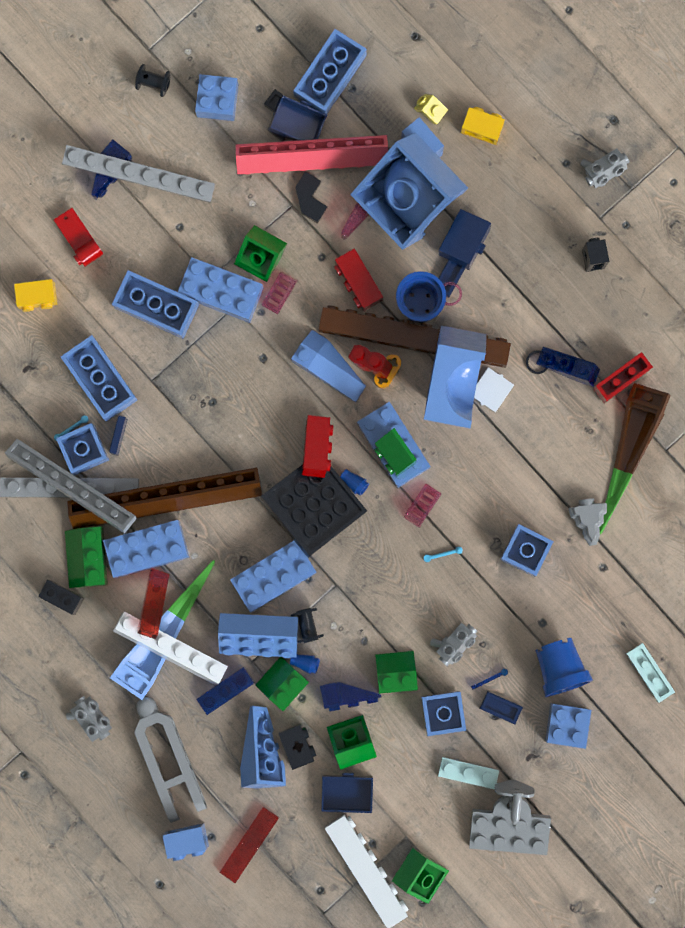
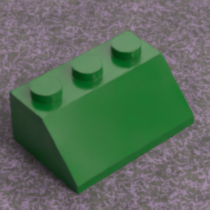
(86, 557)

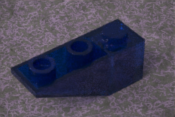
(101, 181)
(569, 366)
(225, 690)
(341, 694)

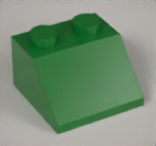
(260, 253)
(394, 452)
(396, 672)
(282, 683)
(351, 742)
(420, 876)

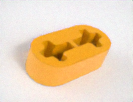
(392, 374)

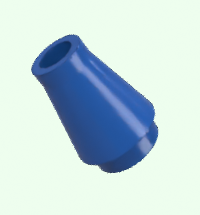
(355, 482)
(307, 663)

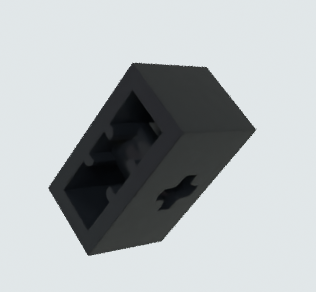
(595, 254)
(61, 597)
(296, 758)

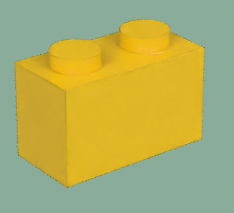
(483, 125)
(35, 294)

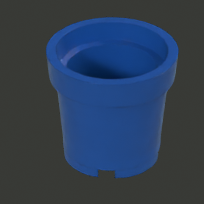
(420, 284)
(561, 668)

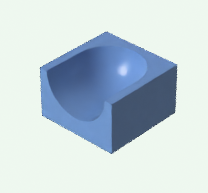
(408, 190)
(455, 376)

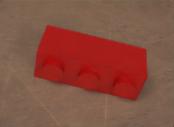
(358, 280)
(622, 377)
(317, 446)

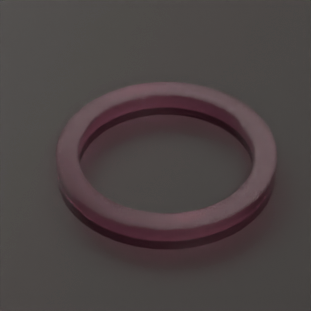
(460, 291)

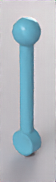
(84, 419)
(427, 558)

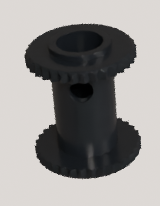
(154, 80)
(307, 623)

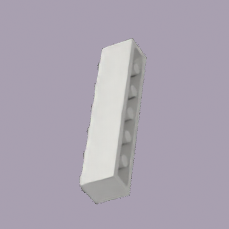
(172, 650)
(366, 871)

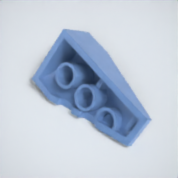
(324, 362)
(260, 757)

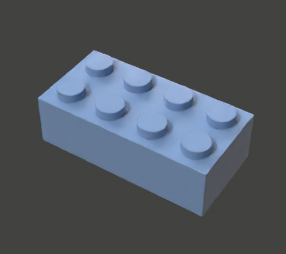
(330, 72)
(221, 290)
(155, 304)
(99, 378)
(380, 423)
(146, 549)
(273, 576)
(258, 635)

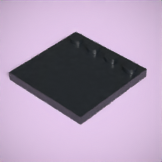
(313, 508)

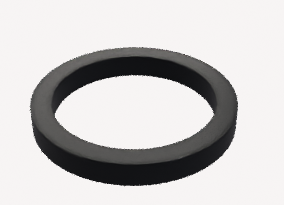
(527, 365)

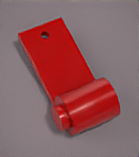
(78, 237)

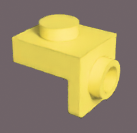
(431, 108)

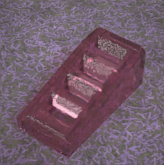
(356, 218)
(289, 279)
(413, 518)

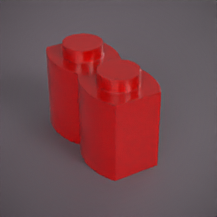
(370, 361)

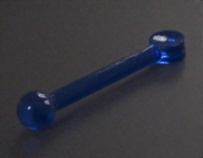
(504, 672)

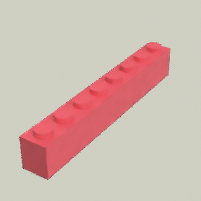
(310, 154)

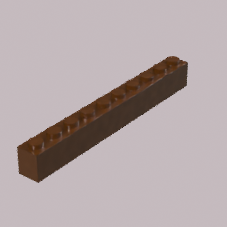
(398, 334)
(175, 496)

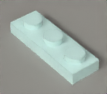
(650, 672)
(468, 773)

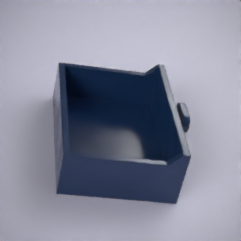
(296, 120)
(465, 239)
(347, 793)

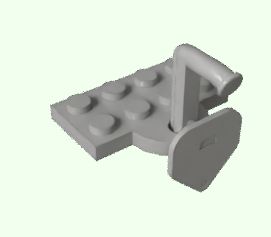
(512, 826)

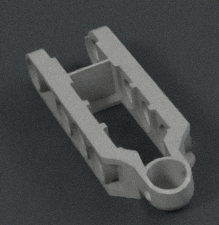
(150, 715)

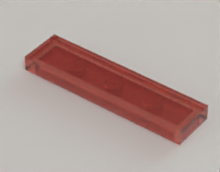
(153, 603)
(249, 845)

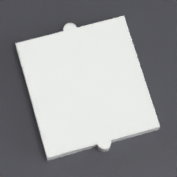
(492, 389)

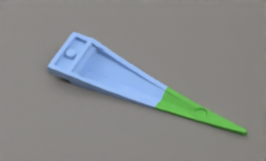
(141, 666)

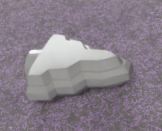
(589, 518)

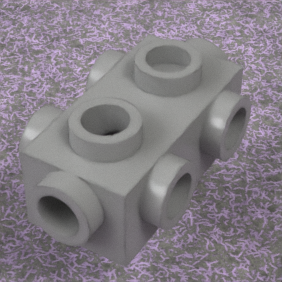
(605, 168)
(453, 646)
(90, 718)

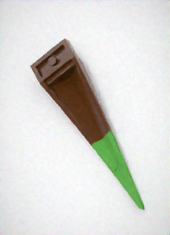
(641, 419)

